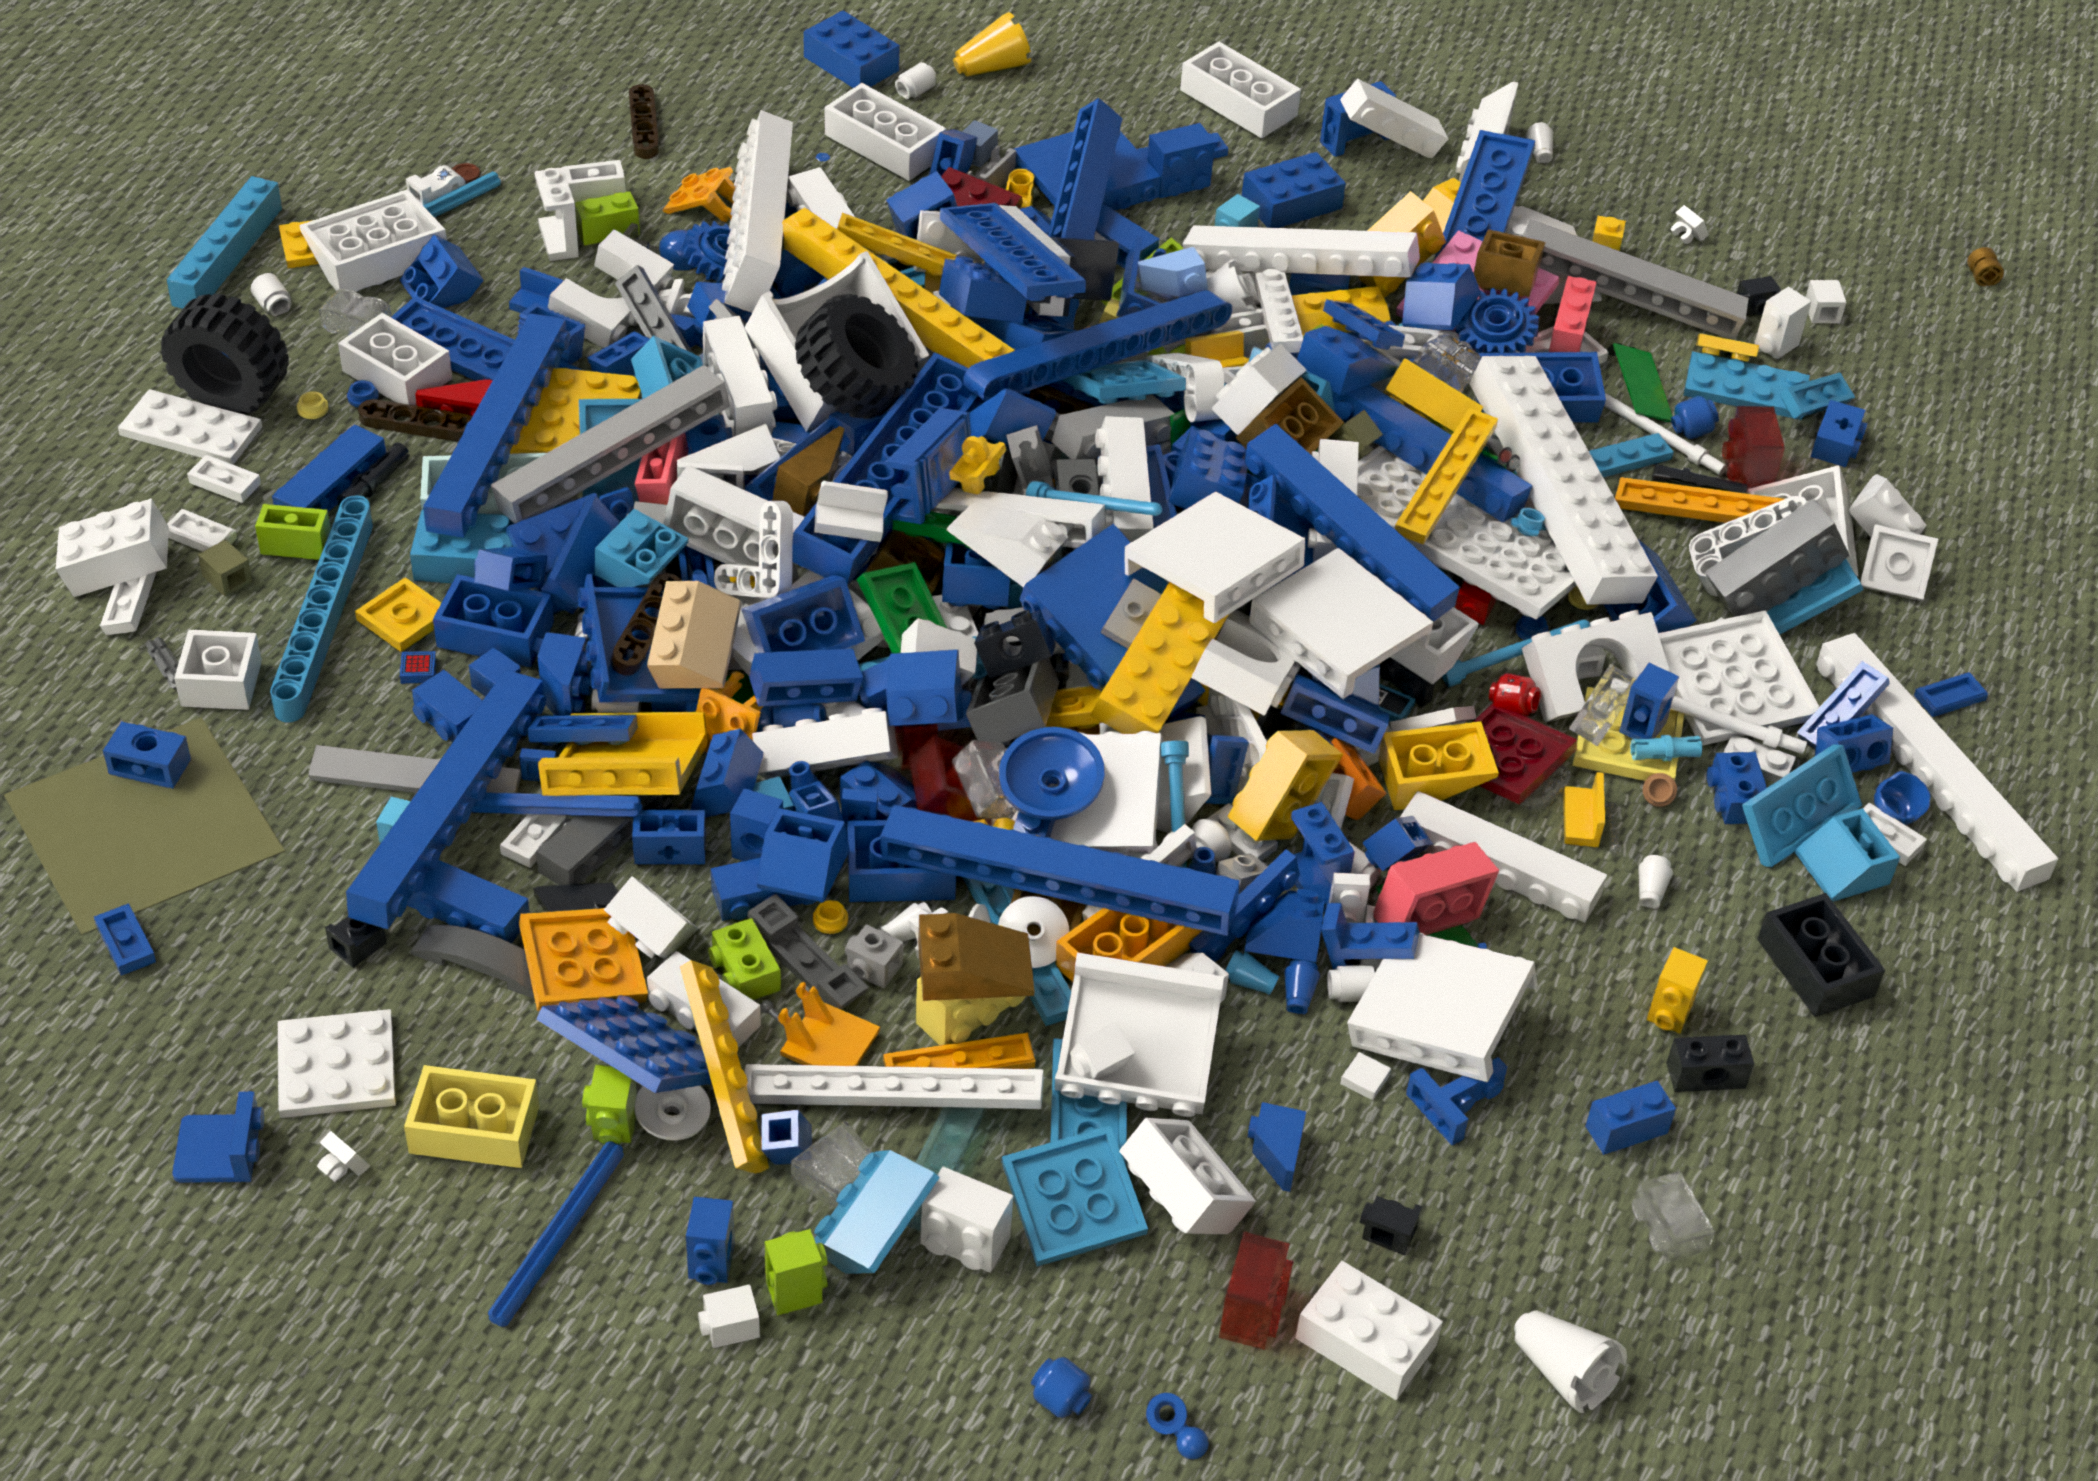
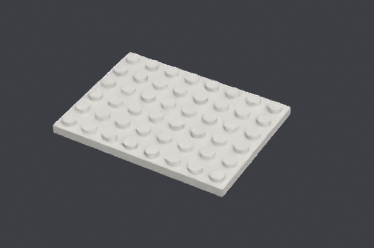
(1470, 541)

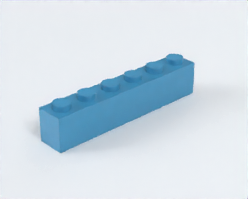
(225, 242)

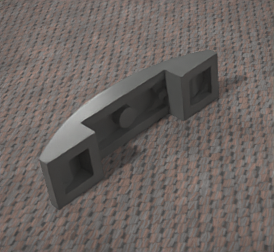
(477, 952)
(803, 956)

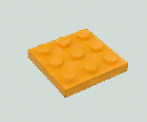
(580, 957)

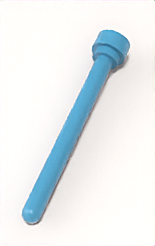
(1044, 490)
(1461, 669)
(1175, 756)

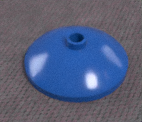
(1049, 758)

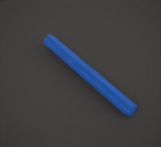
(559, 805)
(555, 1234)

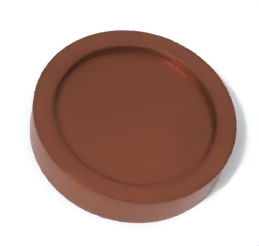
(468, 171)

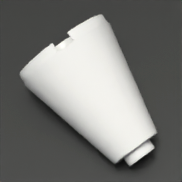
(1234, 287)
(1571, 1357)

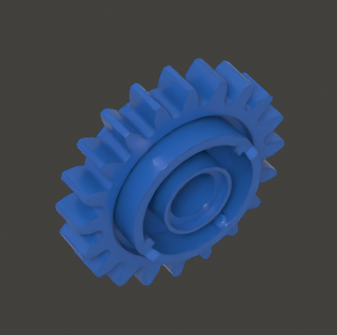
(707, 249)
(1499, 324)

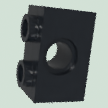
(1001, 657)
(1710, 1063)

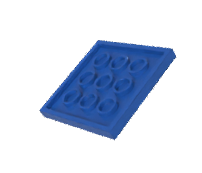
(631, 1041)

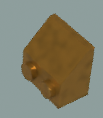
(1508, 263)

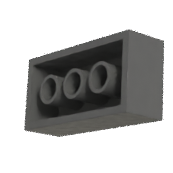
(1778, 561)
(1013, 702)

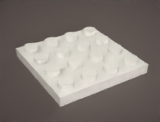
(1739, 671)

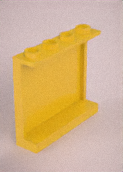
(651, 763)

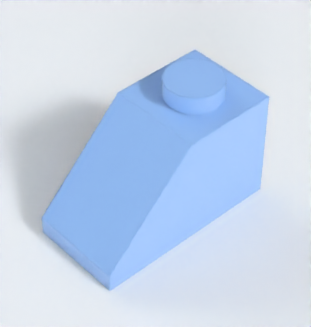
(1174, 273)

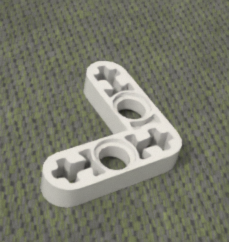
(765, 573)

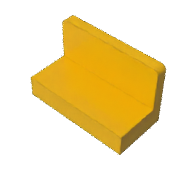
(1224, 347)
(1584, 813)

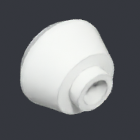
(1214, 836)

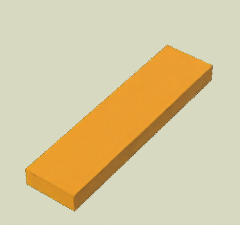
(994, 1053)

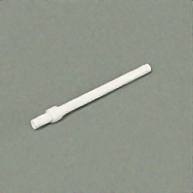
(1696, 454)
(1770, 736)

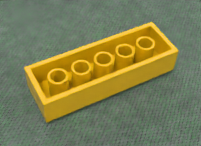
(1157, 664)

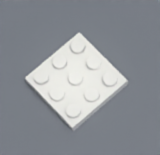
(335, 1063)

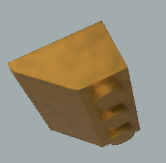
(1299, 414)

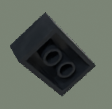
(1820, 954)

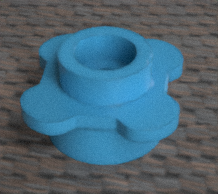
(1529, 522)

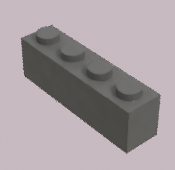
(587, 844)

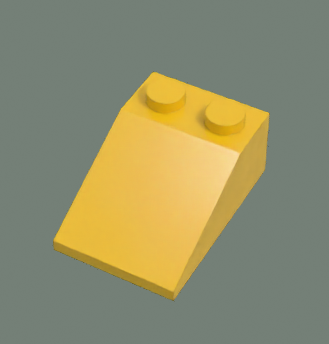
(1435, 761)

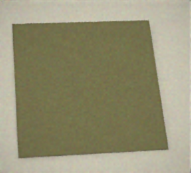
(138, 841)

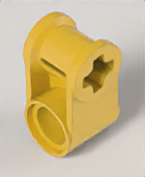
(1022, 183)

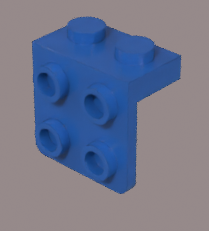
(220, 1145)

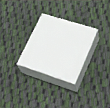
(1365, 1076)

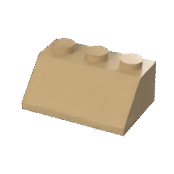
(693, 636)

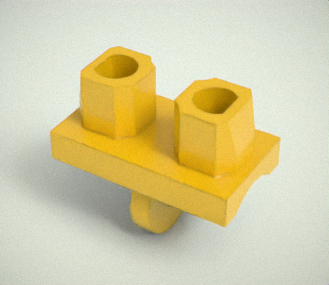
(976, 463)

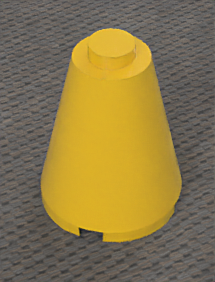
(994, 49)

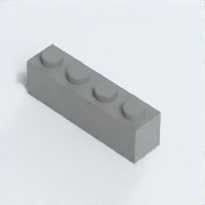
(1077, 430)

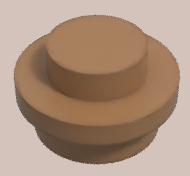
(1660, 789)

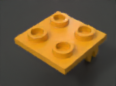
(700, 191)
(726, 714)
(825, 1034)

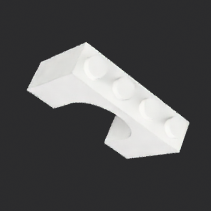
(609, 318)
(1553, 658)
(1246, 665)

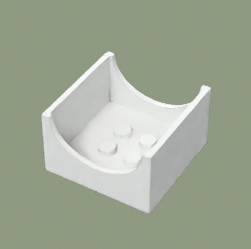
(777, 321)

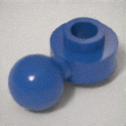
(1191, 1441)

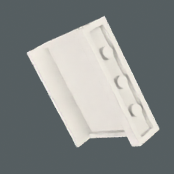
(1218, 553)
(1338, 620)
(1127, 807)
(1442, 1006)
(1165, 1018)

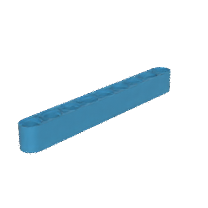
(321, 609)

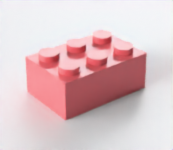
(1437, 889)

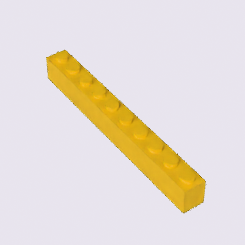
(934, 321)

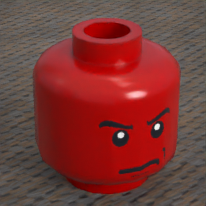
(1515, 694)

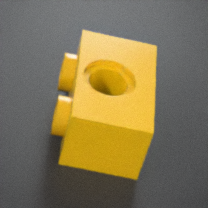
(1676, 990)

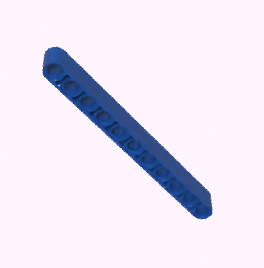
(1098, 345)

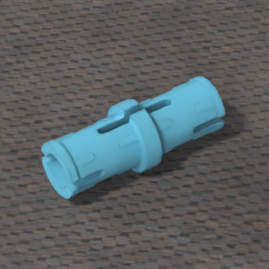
(1666, 747)

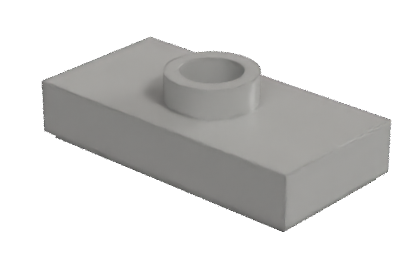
(1130, 613)

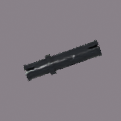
(1685, 477)
(367, 482)

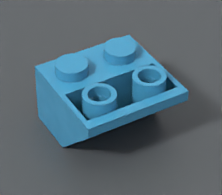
(636, 550)
(1849, 856)

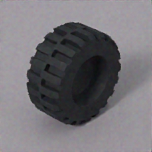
(217, 325)
(856, 356)

